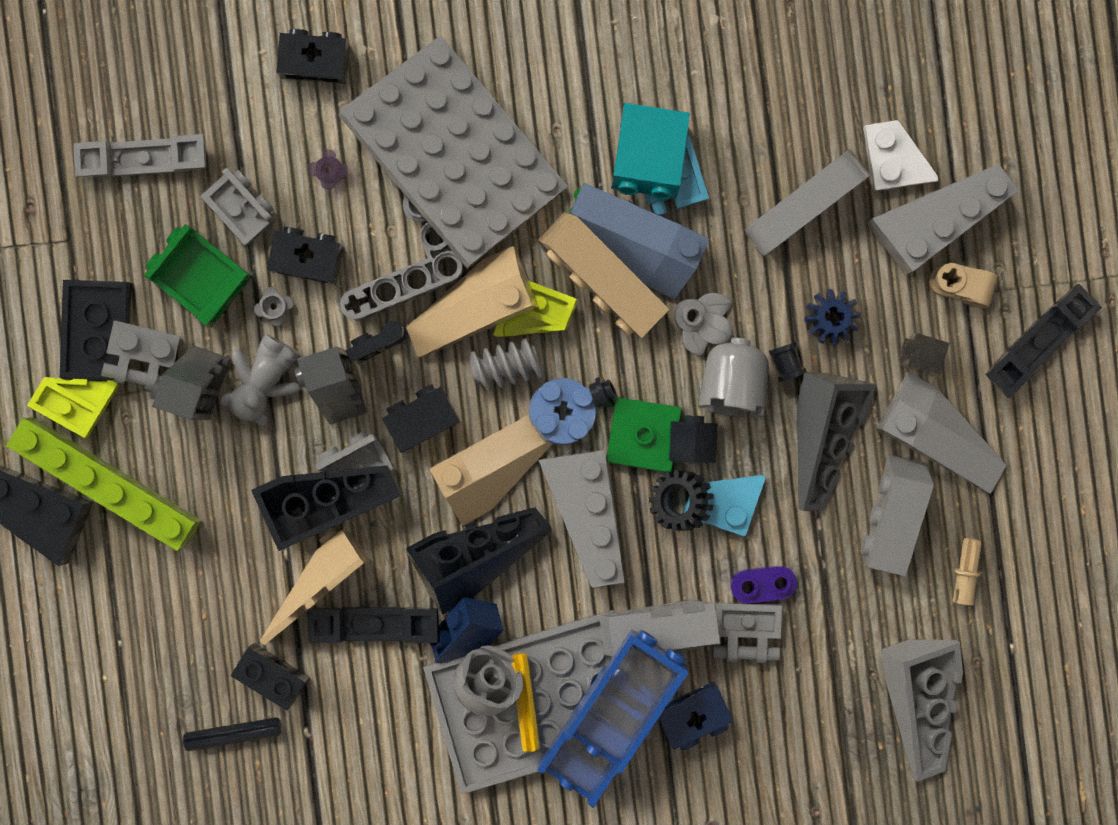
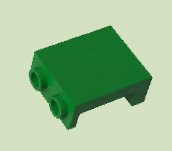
(197, 274)

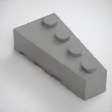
(586, 505)

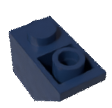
(466, 629)

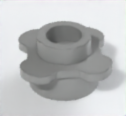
(264, 309)

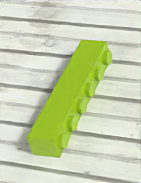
(103, 483)

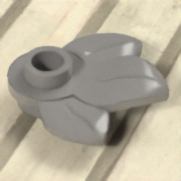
(708, 324)

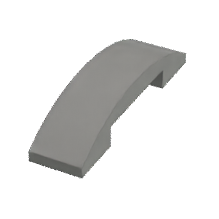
(140, 157)

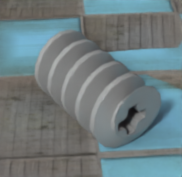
(504, 365)

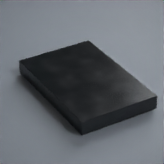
(87, 325)

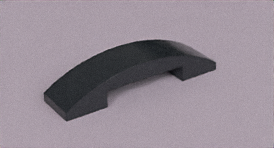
(1042, 339)
(373, 624)

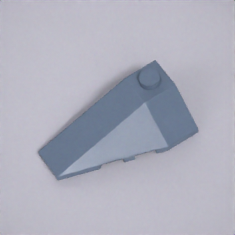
(648, 244)

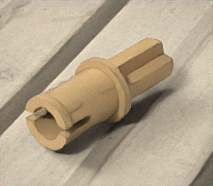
(967, 572)

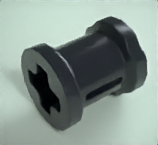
(787, 361)

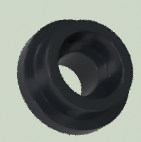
(603, 392)

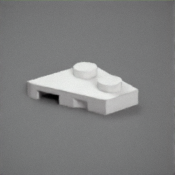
(895, 158)

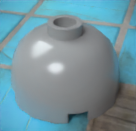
(487, 681)

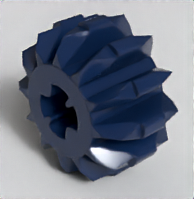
(838, 307)

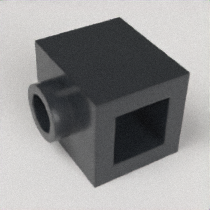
(693, 440)

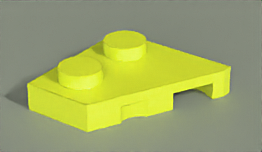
(552, 315)
(73, 403)

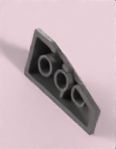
(826, 421)

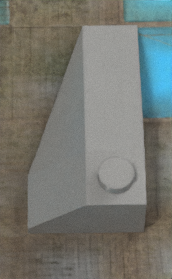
(935, 429)

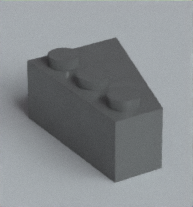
(191, 384)

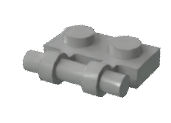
(141, 345)
(748, 621)

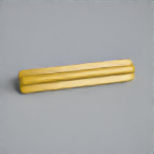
(525, 706)

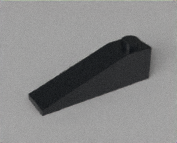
(314, 502)
(472, 558)

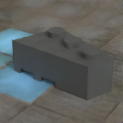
(331, 384)

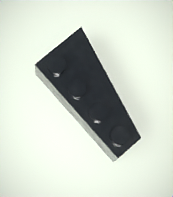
(42, 514)

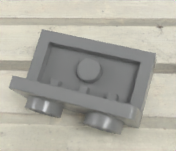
(238, 206)
(363, 452)

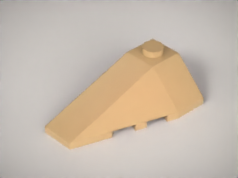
(326, 569)

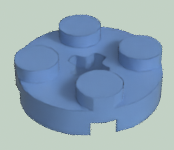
(577, 400)

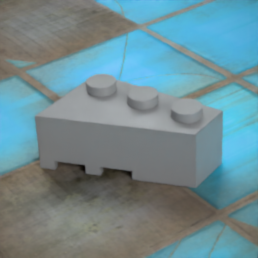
(897, 515)
(674, 625)

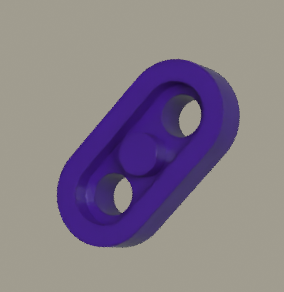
(764, 584)

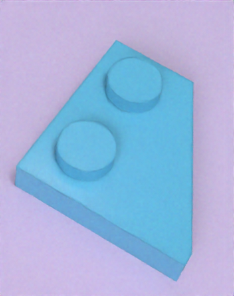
(733, 503)

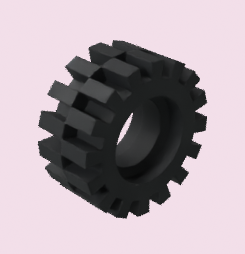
(664, 500)

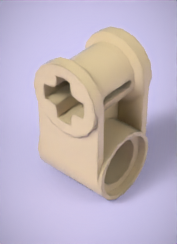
(969, 284)

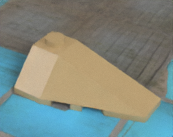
(480, 300)
(489, 469)

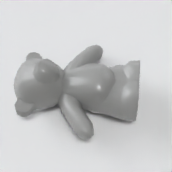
(271, 362)

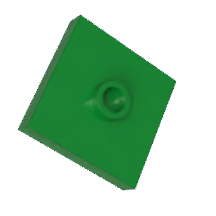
(641, 434)

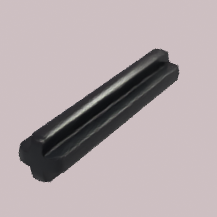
(232, 734)

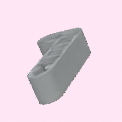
(807, 202)
(400, 281)

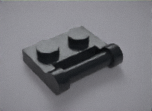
(368, 346)

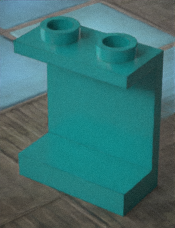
(650, 151)

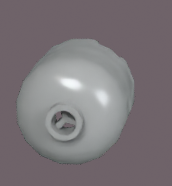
(735, 379)

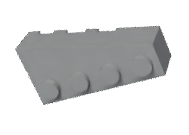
(935, 220)

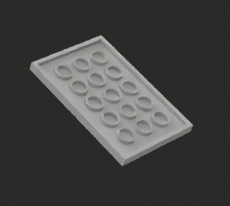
(453, 151)
(489, 748)

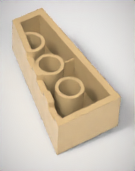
(603, 274)

